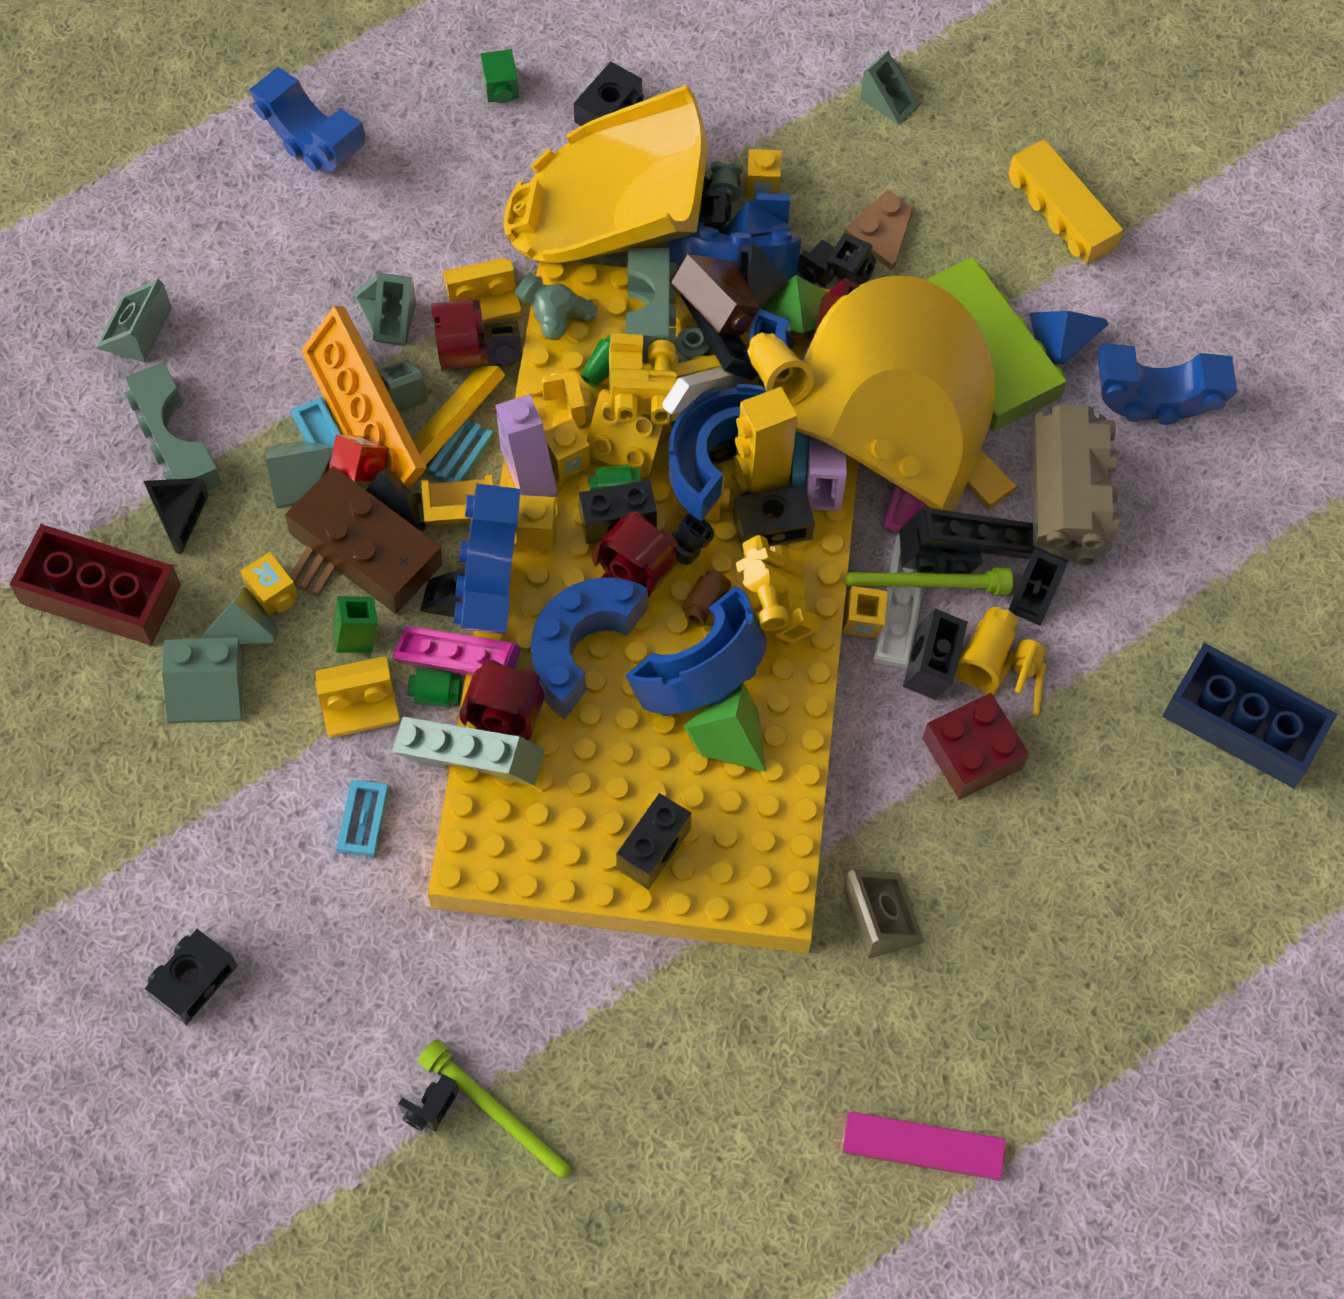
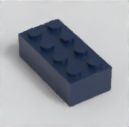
(1249, 715)

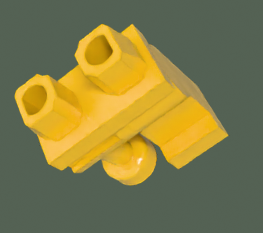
(637, 389)
(779, 589)

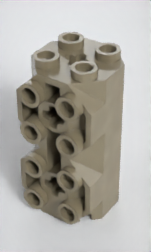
(1073, 483)

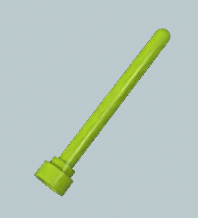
(997, 581)
(438, 1059)

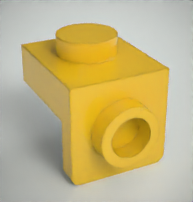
(566, 384)

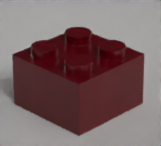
(975, 745)

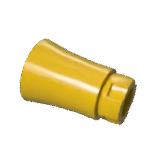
(780, 367)
(987, 650)

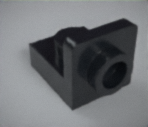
(814, 265)
(436, 1103)

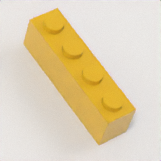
(1064, 202)
(764, 442)

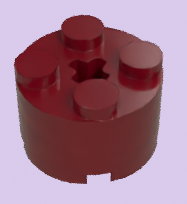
(458, 335)
(636, 552)
(503, 700)

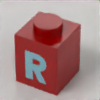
(358, 457)

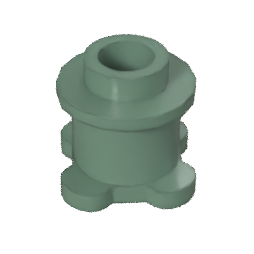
(726, 177)
(690, 344)

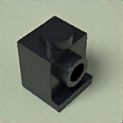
(715, 208)
(859, 264)
(505, 348)

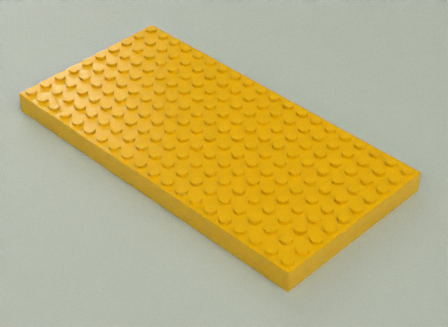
(754, 834)

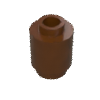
(704, 594)

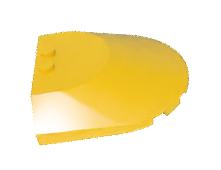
(615, 184)
(902, 386)

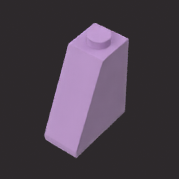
(525, 447)
(825, 476)

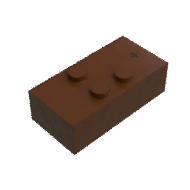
(364, 539)

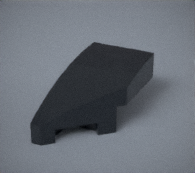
(397, 497)

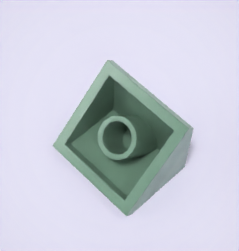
(137, 322)

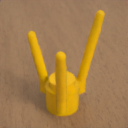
(1027, 663)

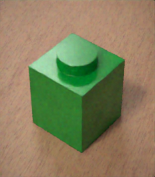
(500, 76)
(354, 624)

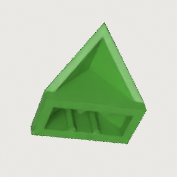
(798, 303)
(729, 731)

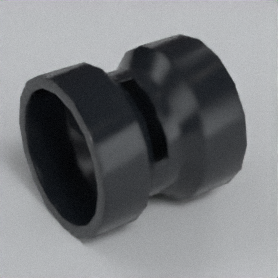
(691, 538)

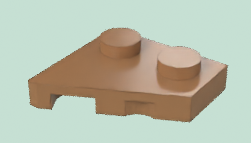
(883, 226)

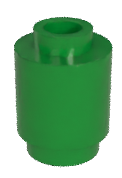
(614, 476)
(435, 688)

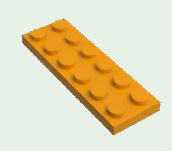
(358, 393)

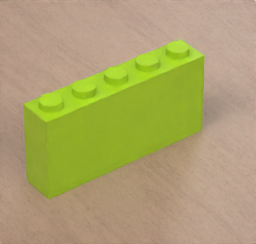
(1020, 363)

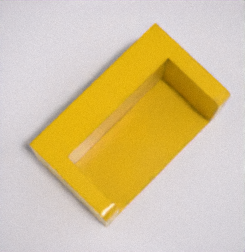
(446, 501)

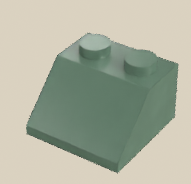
(203, 679)

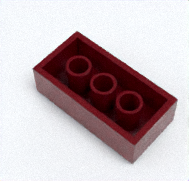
(95, 584)

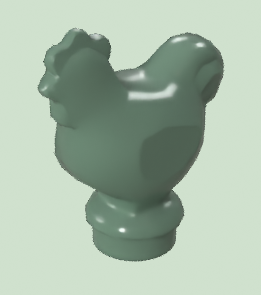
(554, 305)

